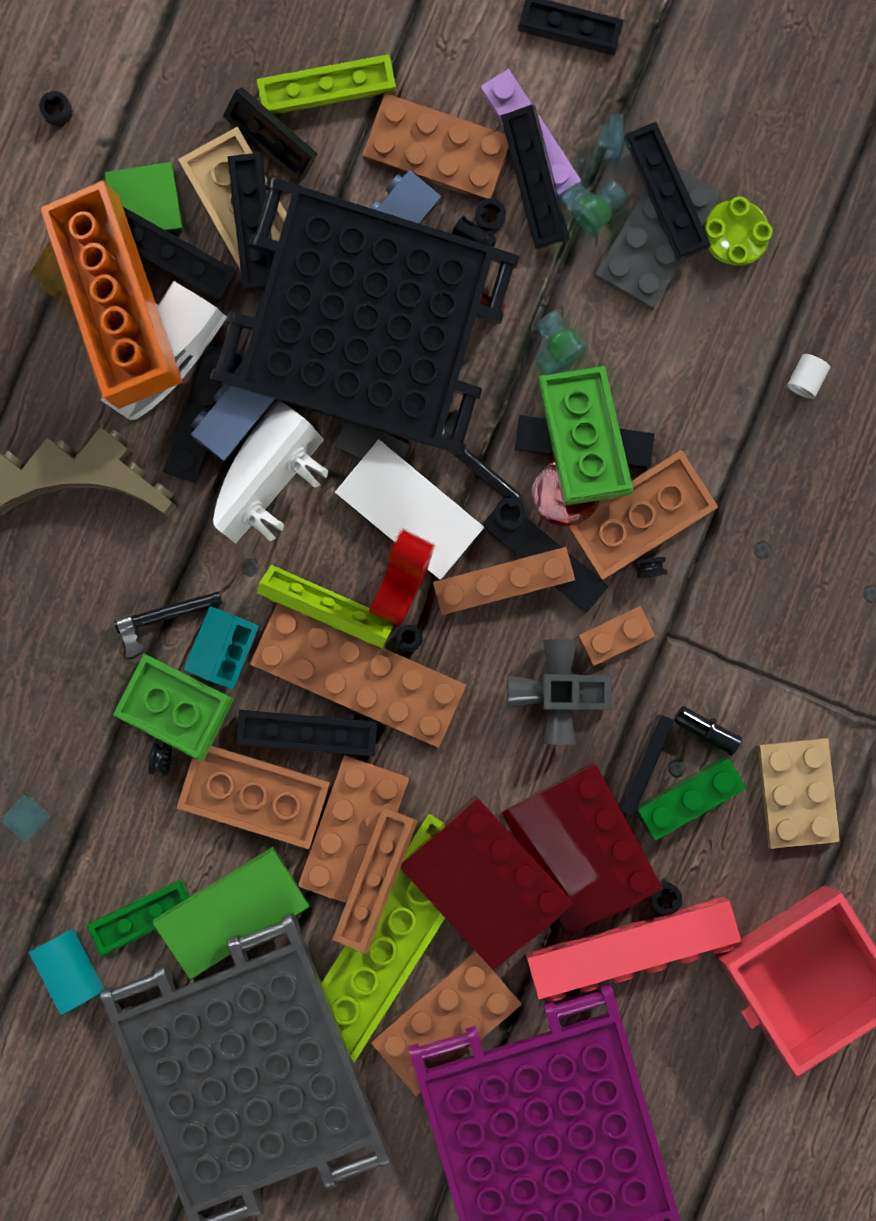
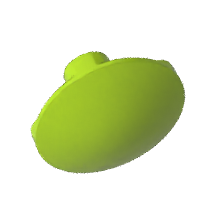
(737, 232)

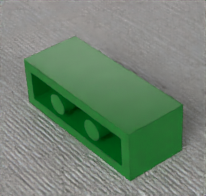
(689, 798)

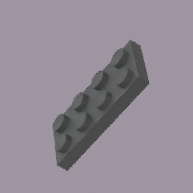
(641, 256)

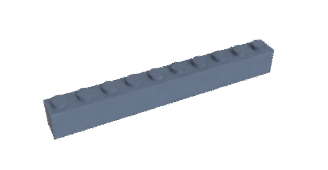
(240, 410)

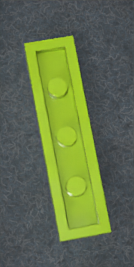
(327, 84)
(324, 606)

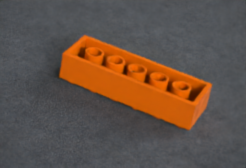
(110, 295)

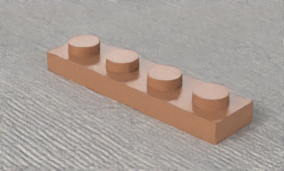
(504, 580)
(375, 880)

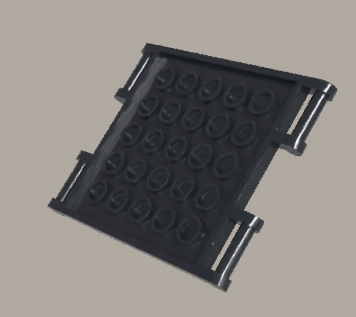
(365, 316)

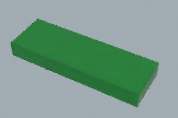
(135, 918)

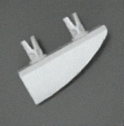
(189, 327)
(262, 468)

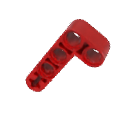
(403, 577)

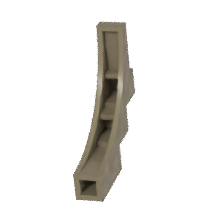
(96, 466)

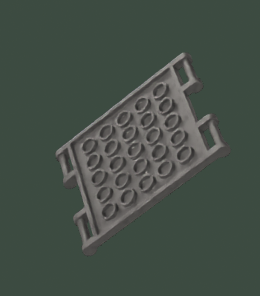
(246, 1076)

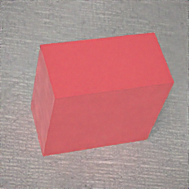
(807, 979)

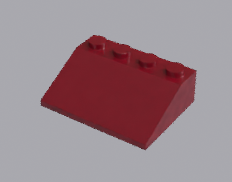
(584, 847)
(485, 883)

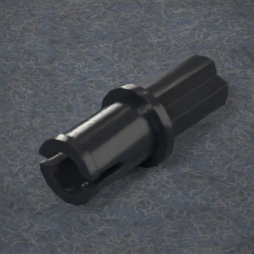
(708, 730)

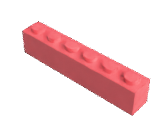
(633, 948)

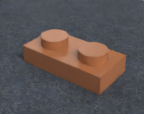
(616, 636)

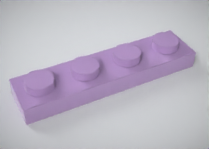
(506, 95)

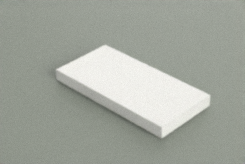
(401, 498)

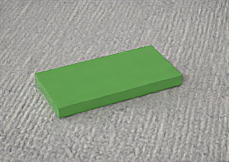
(585, 435)
(231, 906)

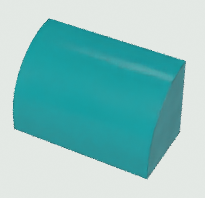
(221, 647)
(66, 971)

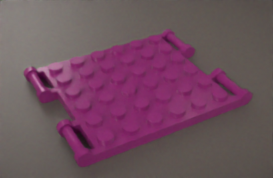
(547, 1123)

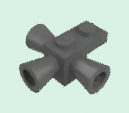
(560, 692)

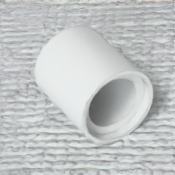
(808, 376)

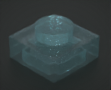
(612, 136)
(26, 818)

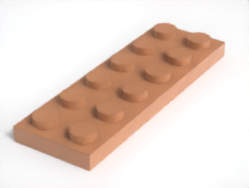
(358, 675)

